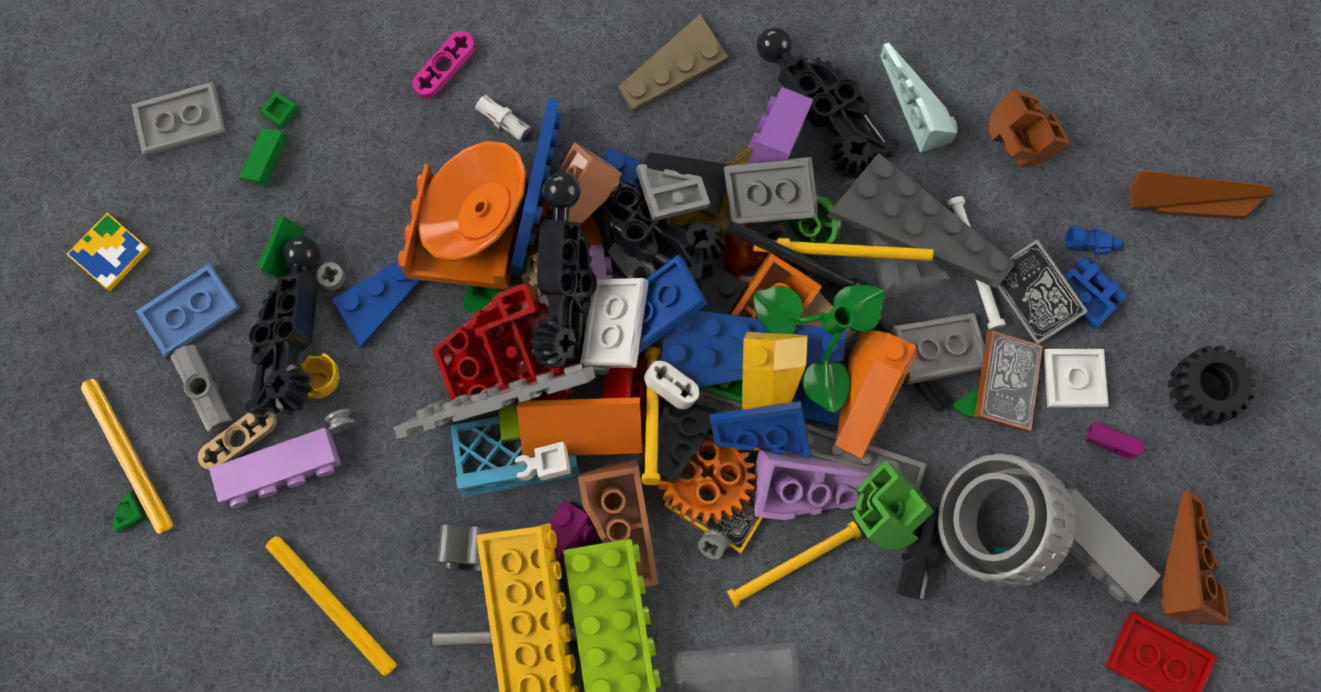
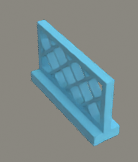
(495, 478)

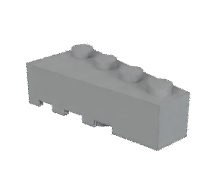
(1108, 553)

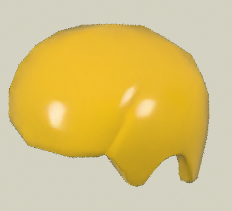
(318, 366)

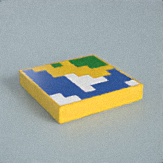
(108, 252)

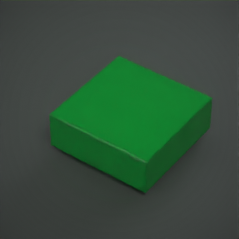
(279, 110)

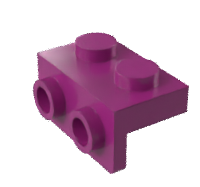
(572, 530)

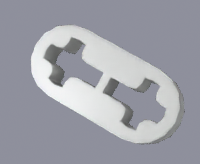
(671, 384)

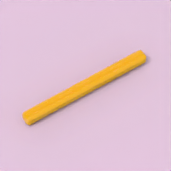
(127, 456)
(331, 606)

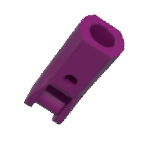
(1114, 441)

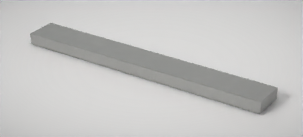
(823, 447)

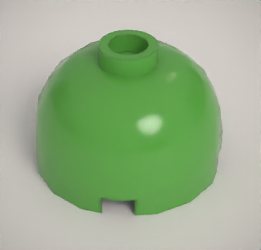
(819, 228)

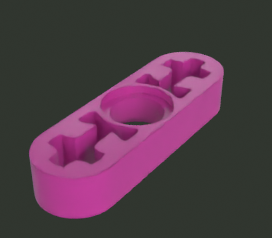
(425, 75)

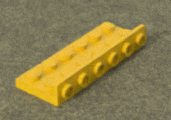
(527, 610)

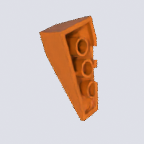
(776, 273)
(875, 375)

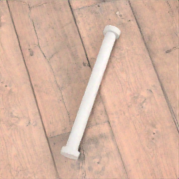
(984, 289)

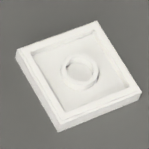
(1075, 378)

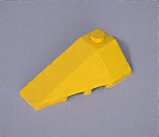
(772, 368)

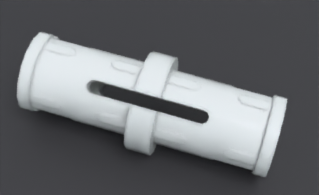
(502, 117)

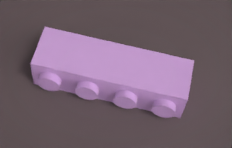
(275, 467)

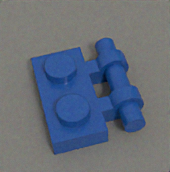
(1096, 303)

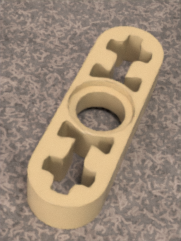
(225, 437)

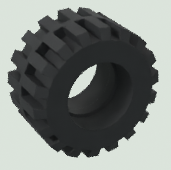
(1228, 369)

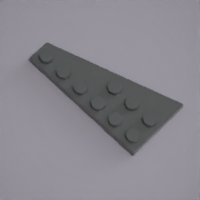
(909, 217)

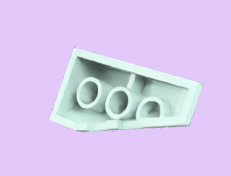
(923, 110)

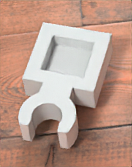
(548, 462)

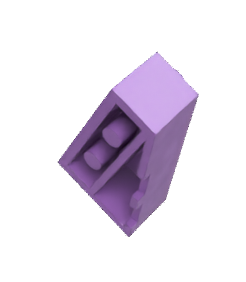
(780, 127)

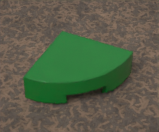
(967, 404)
(127, 513)

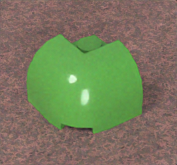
(890, 508)

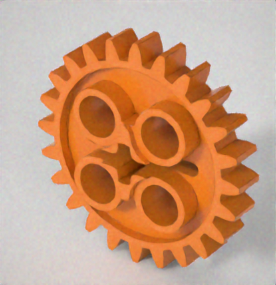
(686, 491)

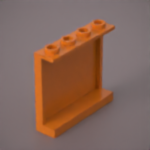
(485, 269)

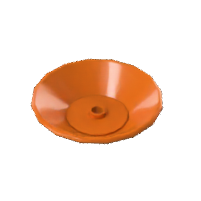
(471, 201)

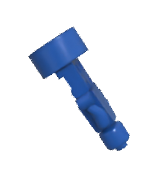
(1098, 241)

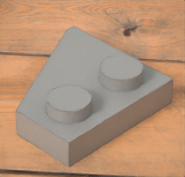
(671, 193)

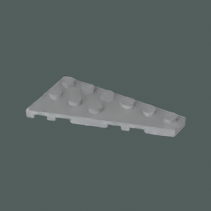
(493, 399)

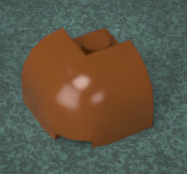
(1027, 129)

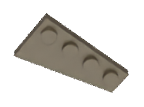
(675, 64)

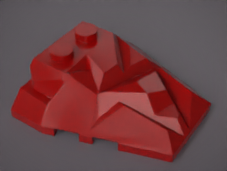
(496, 347)

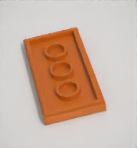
(583, 425)

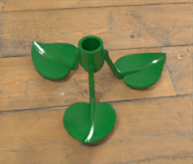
(854, 308)

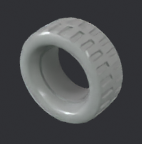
(1048, 528)

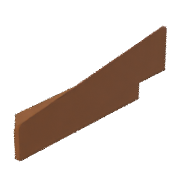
(1195, 195)

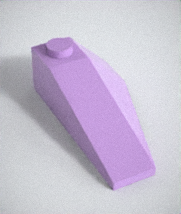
(802, 485)

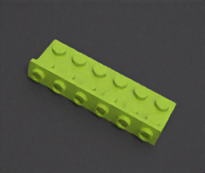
(611, 618)

